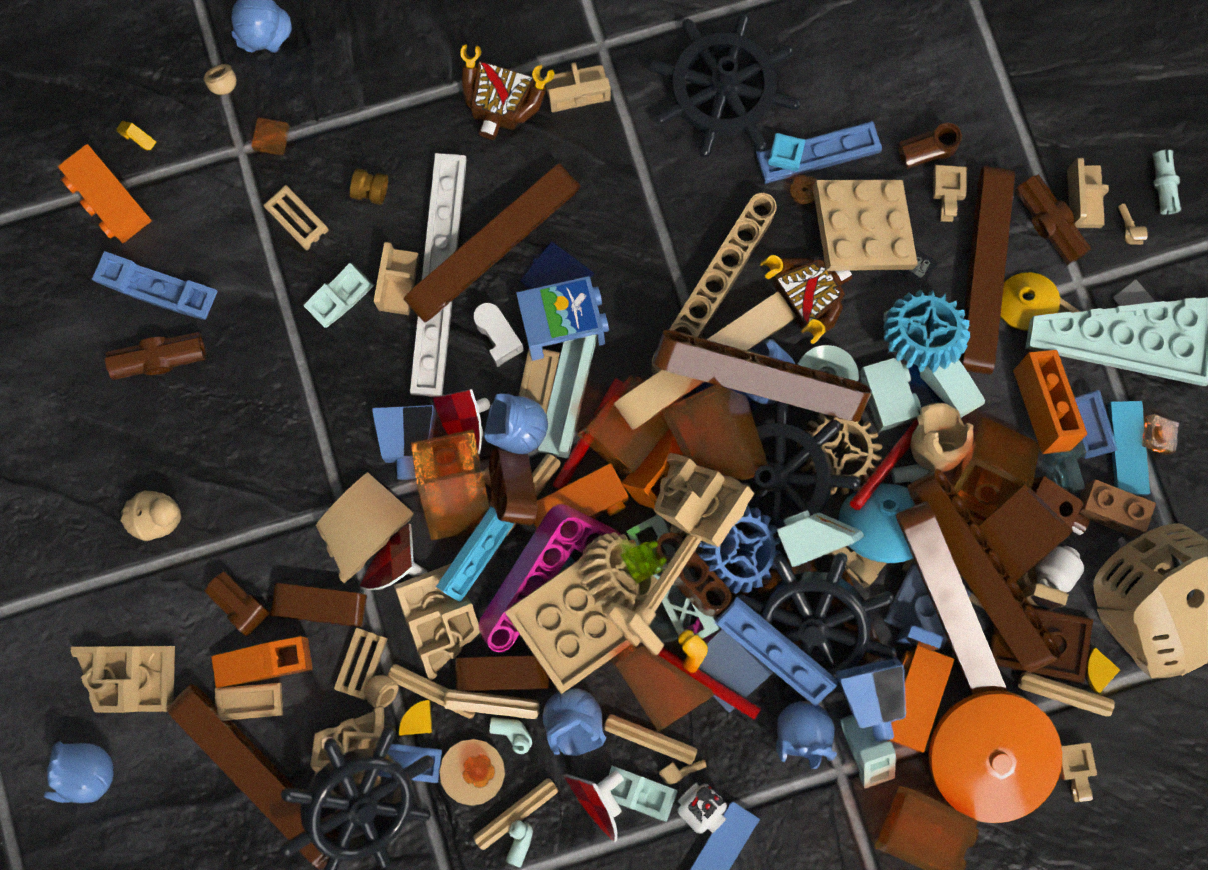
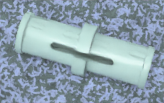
(1166, 182)

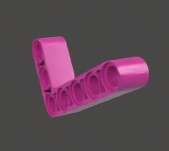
(543, 567)

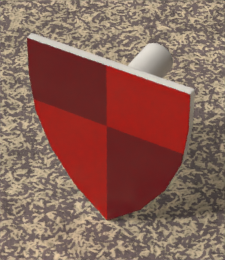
(461, 413)
(392, 562)
(598, 800)

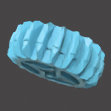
(910, 335)

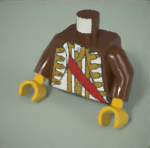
(499, 94)
(809, 291)

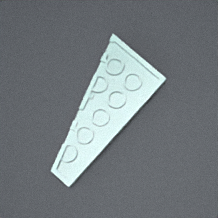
(1142, 338)

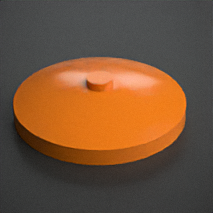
(995, 756)

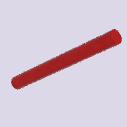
(579, 449)
(883, 469)
(717, 688)

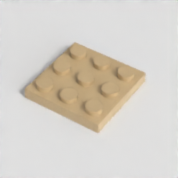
(864, 225)
(566, 628)

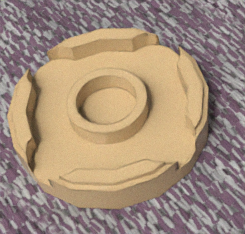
(452, 770)

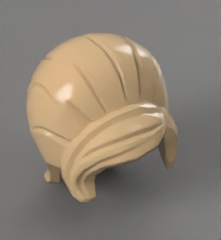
(941, 437)

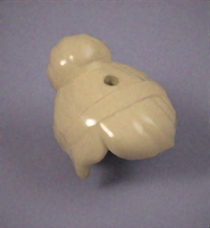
(158, 516)

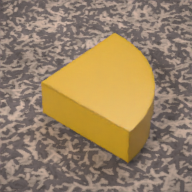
(131, 131)
(1099, 670)
(417, 719)

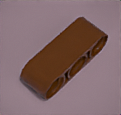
(513, 487)
(696, 590)
(318, 605)
(500, 673)

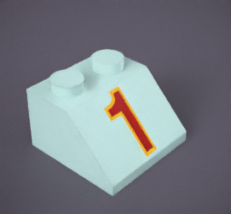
(815, 535)

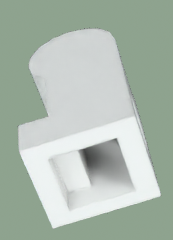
(493, 324)

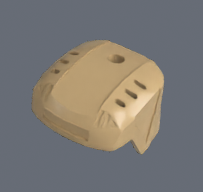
(1158, 600)

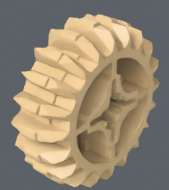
(852, 453)
(608, 575)

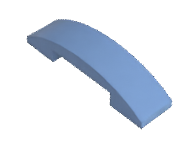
(154, 287)

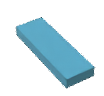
(1130, 460)
(474, 556)

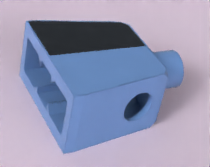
(398, 429)
(875, 695)

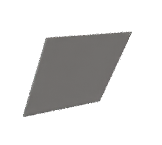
(1133, 294)

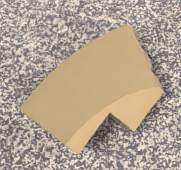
(700, 500)
(361, 524)
(435, 620)
(128, 677)
(350, 736)

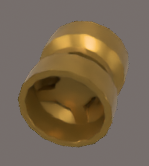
(369, 186)

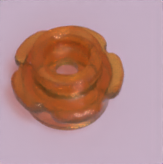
(796, 189)
(472, 777)

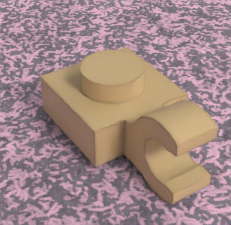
(950, 186)
(1078, 766)

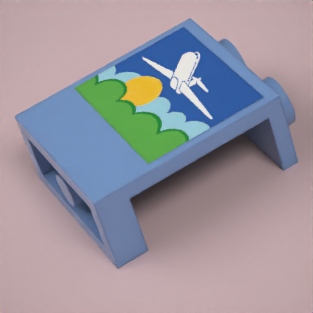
(561, 314)

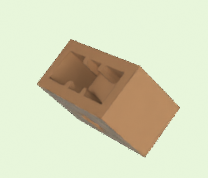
(1116, 508)

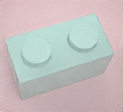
(891, 395)

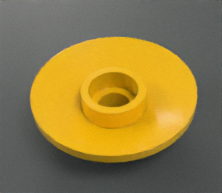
(1017, 310)

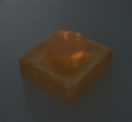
(270, 136)
(1160, 434)

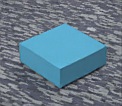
(786, 152)

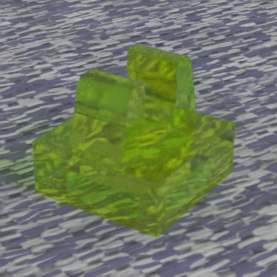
(643, 562)

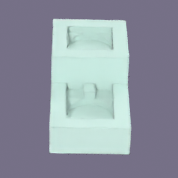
(339, 296)
(644, 795)

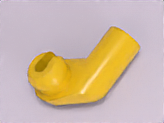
(694, 648)

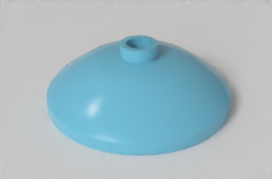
(877, 521)

